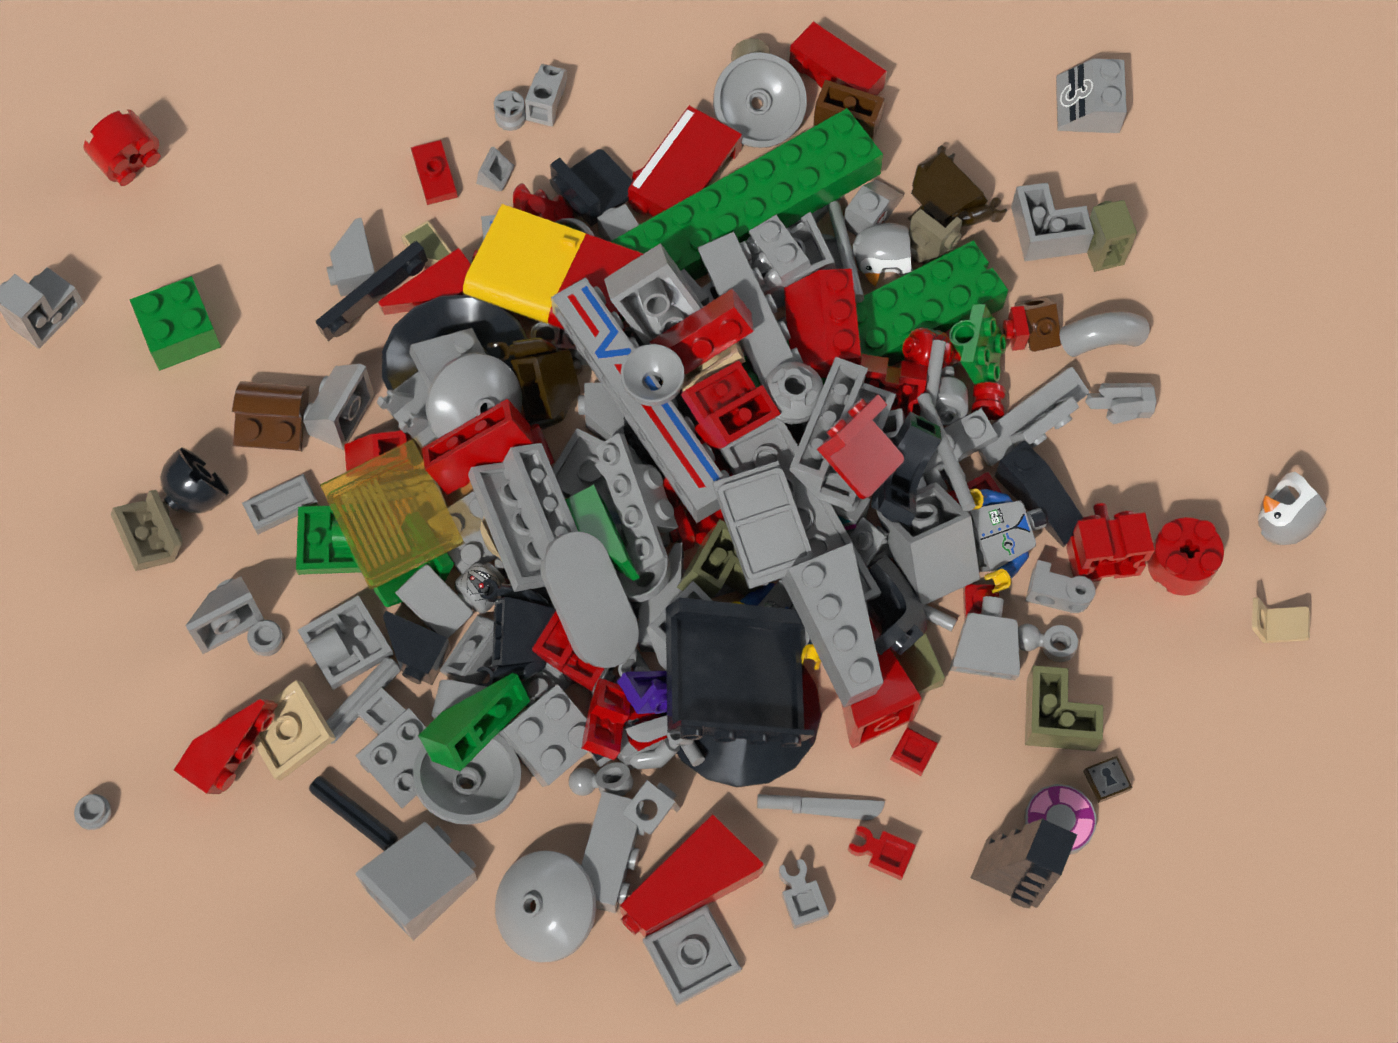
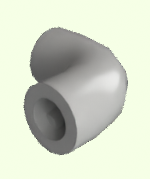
(1104, 330)

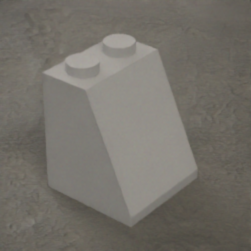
(937, 547)
(418, 878)

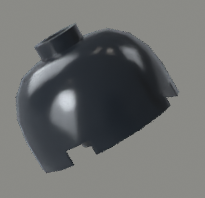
(190, 484)

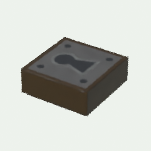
(1107, 779)

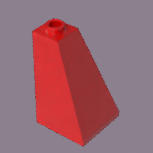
(887, 709)

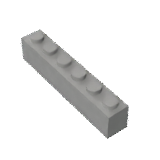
(767, 346)

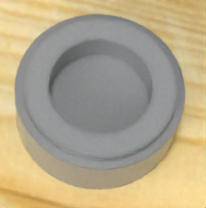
(265, 637)

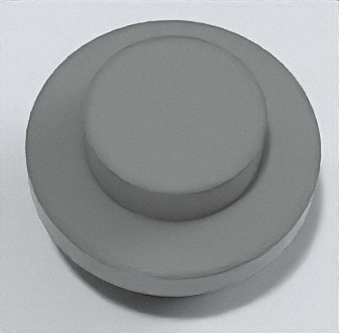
(92, 811)

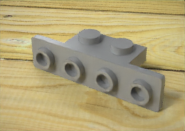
(1036, 415)
(638, 501)

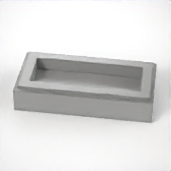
(279, 504)

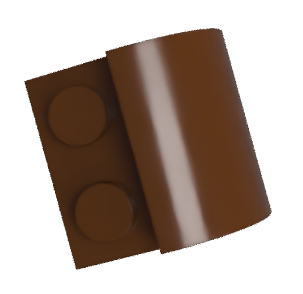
(269, 415)

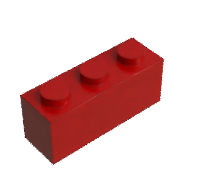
(829, 58)
(708, 331)
(475, 443)

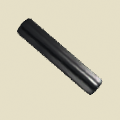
(353, 813)

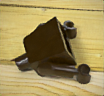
(948, 193)
(545, 378)

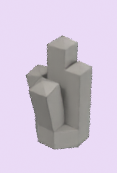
(1124, 401)

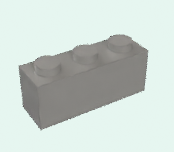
(612, 850)

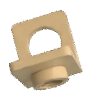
(1280, 623)

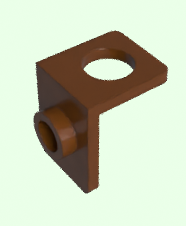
(1042, 323)

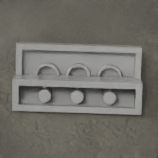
(840, 392)
(522, 511)

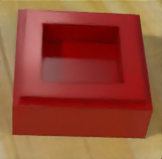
(914, 751)

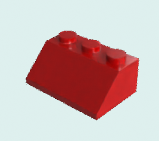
(823, 319)

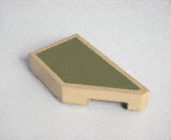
(430, 240)

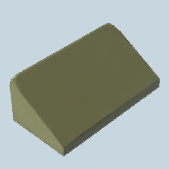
(921, 665)

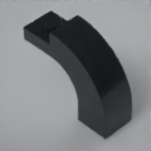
(897, 494)
(897, 608)

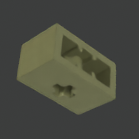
(1112, 235)

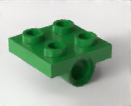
(985, 345)
(322, 543)

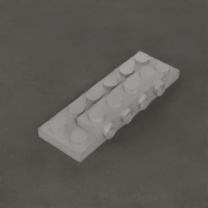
(821, 524)

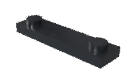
(340, 316)

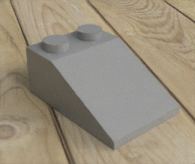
(652, 294)

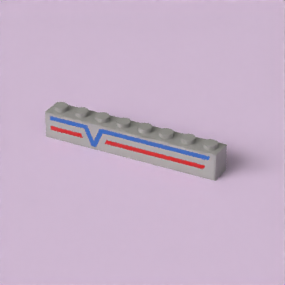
(660, 428)

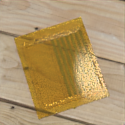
(391, 514)

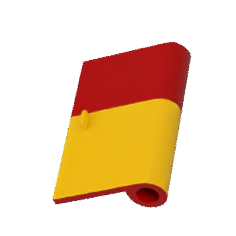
(533, 259)

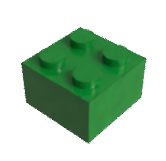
(175, 323)

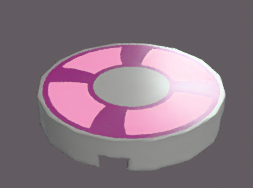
(1064, 808)

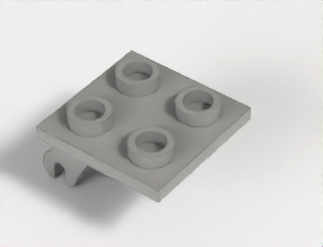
(408, 407)

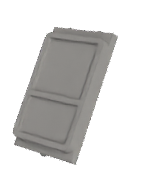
(763, 523)

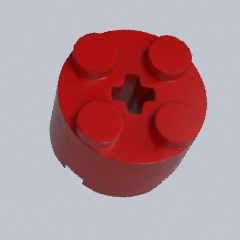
(122, 146)
(1186, 555)

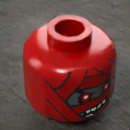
(919, 343)

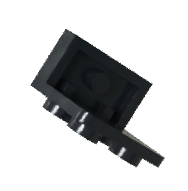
(591, 185)

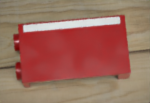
(683, 162)

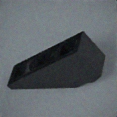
(1037, 487)

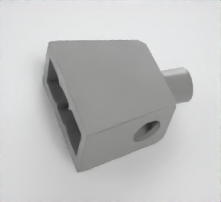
(988, 643)

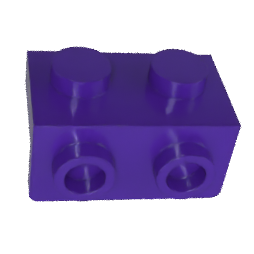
(645, 690)

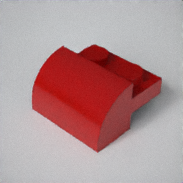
(729, 406)

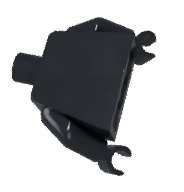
(517, 626)

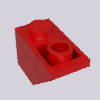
(371, 446)

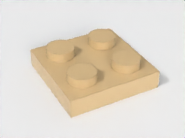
(295, 732)

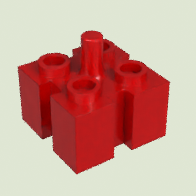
(906, 382)
(1110, 546)

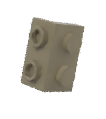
(930, 239)
(147, 532)

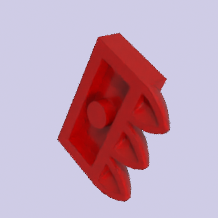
(540, 205)

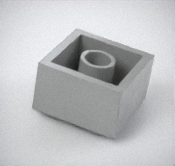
(547, 735)

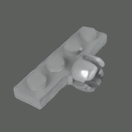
(966, 438)

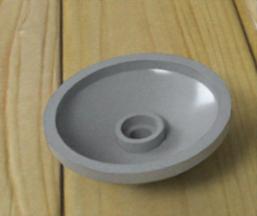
(776, 86)
(464, 386)
(491, 773)
(562, 910)

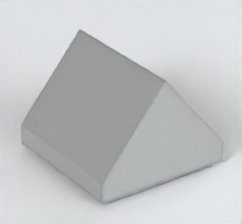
(494, 170)

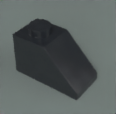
(416, 649)

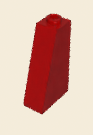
(694, 876)

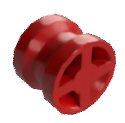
(989, 398)

